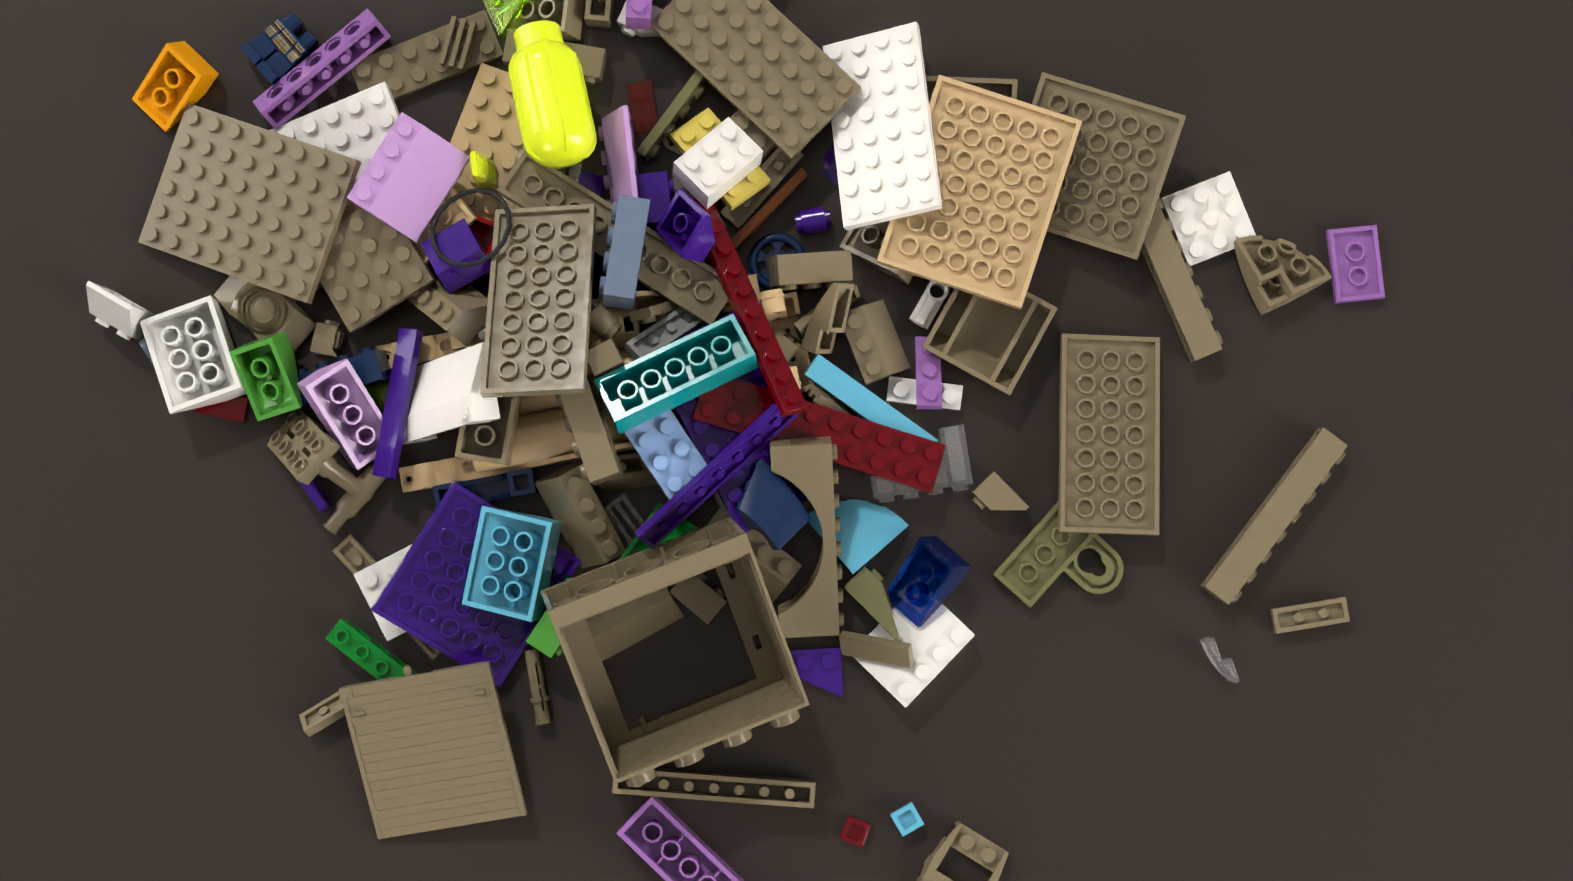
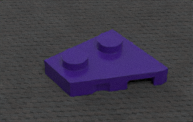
(820, 667)

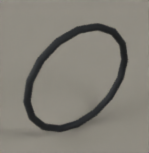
(497, 248)

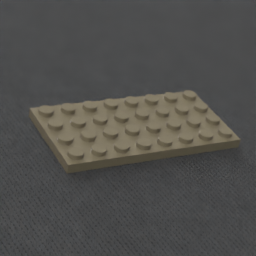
(759, 65)
(539, 302)
(1109, 434)

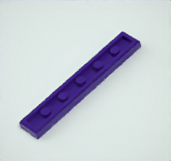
(397, 403)

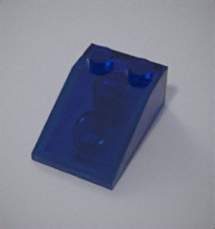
(927, 579)

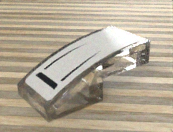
(1223, 665)

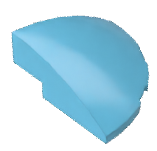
(863, 530)

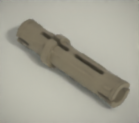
(537, 687)

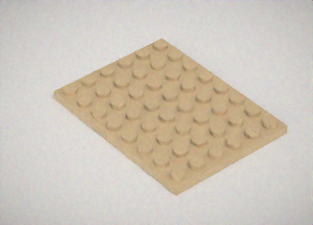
(998, 192)

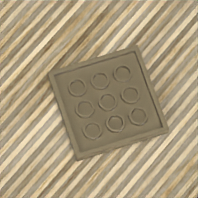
(371, 269)

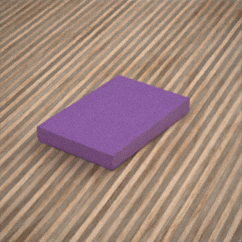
(1355, 264)

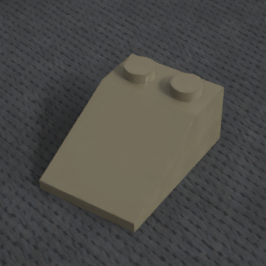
(563, 12)
(866, 245)

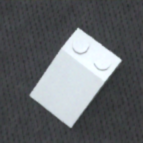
(116, 311)

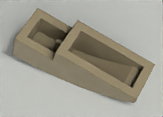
(828, 319)

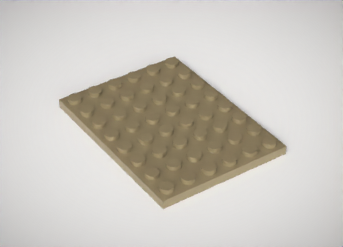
(249, 202)

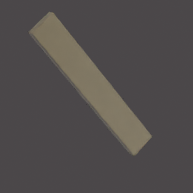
(357, 558)

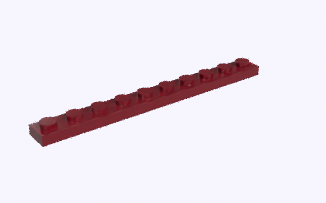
(753, 320)

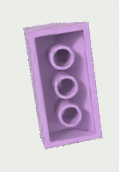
(345, 411)

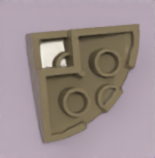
(1277, 271)

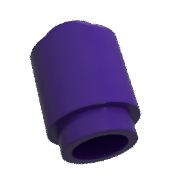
(812, 220)

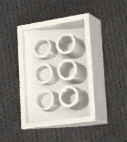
(193, 355)
(932, 649)

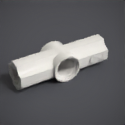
(928, 306)

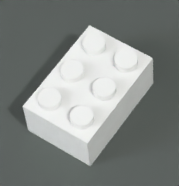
(717, 162)

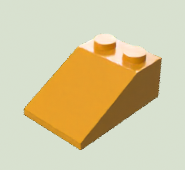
(173, 82)

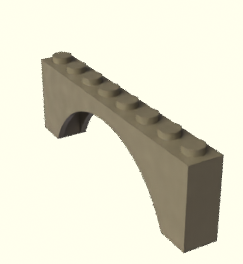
(810, 467)

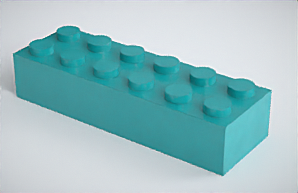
(676, 373)

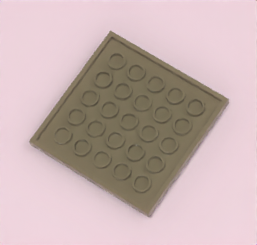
(1113, 165)

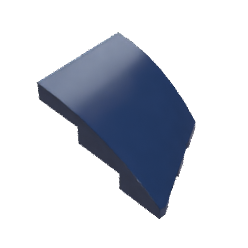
(771, 506)

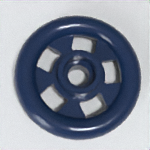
(756, 254)

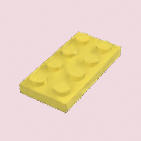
(693, 132)

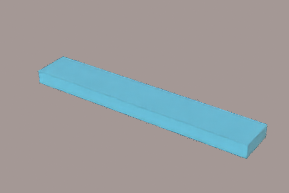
(859, 398)

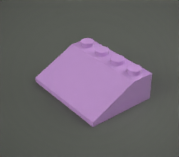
(619, 154)
(408, 177)

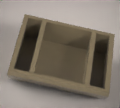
(989, 336)

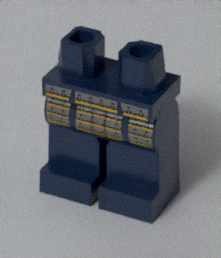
(279, 48)

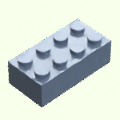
(625, 253)

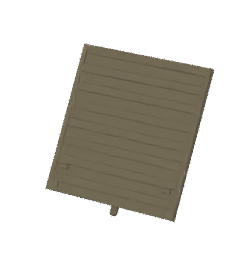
(433, 750)

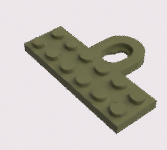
(1049, 553)

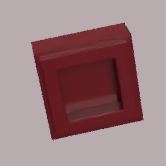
(855, 831)

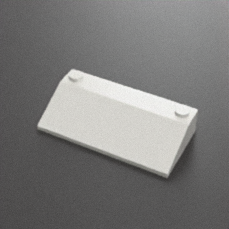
(448, 396)

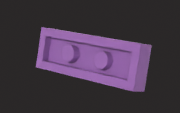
(927, 377)

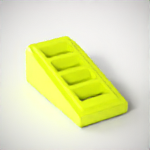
(483, 170)

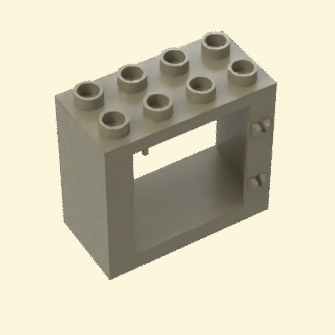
(722, 717)

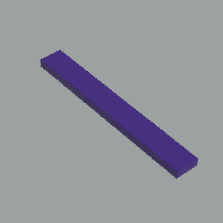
(713, 476)

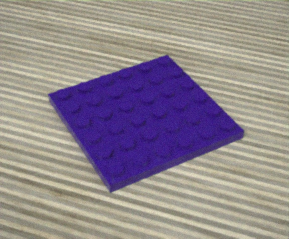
(430, 587)

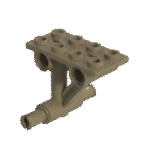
(310, 453)

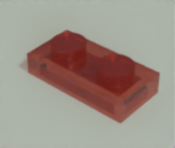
(642, 106)

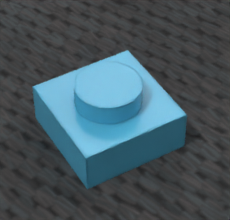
(906, 819)

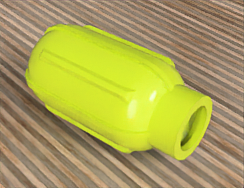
(550, 97)

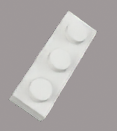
(904, 391)

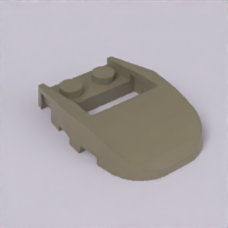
(970, 844)

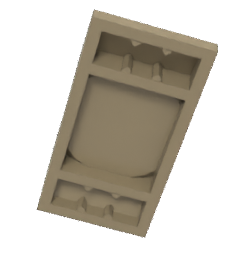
(265, 311)

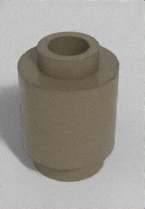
(604, 322)

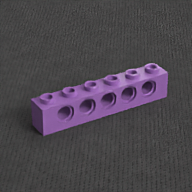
(321, 69)

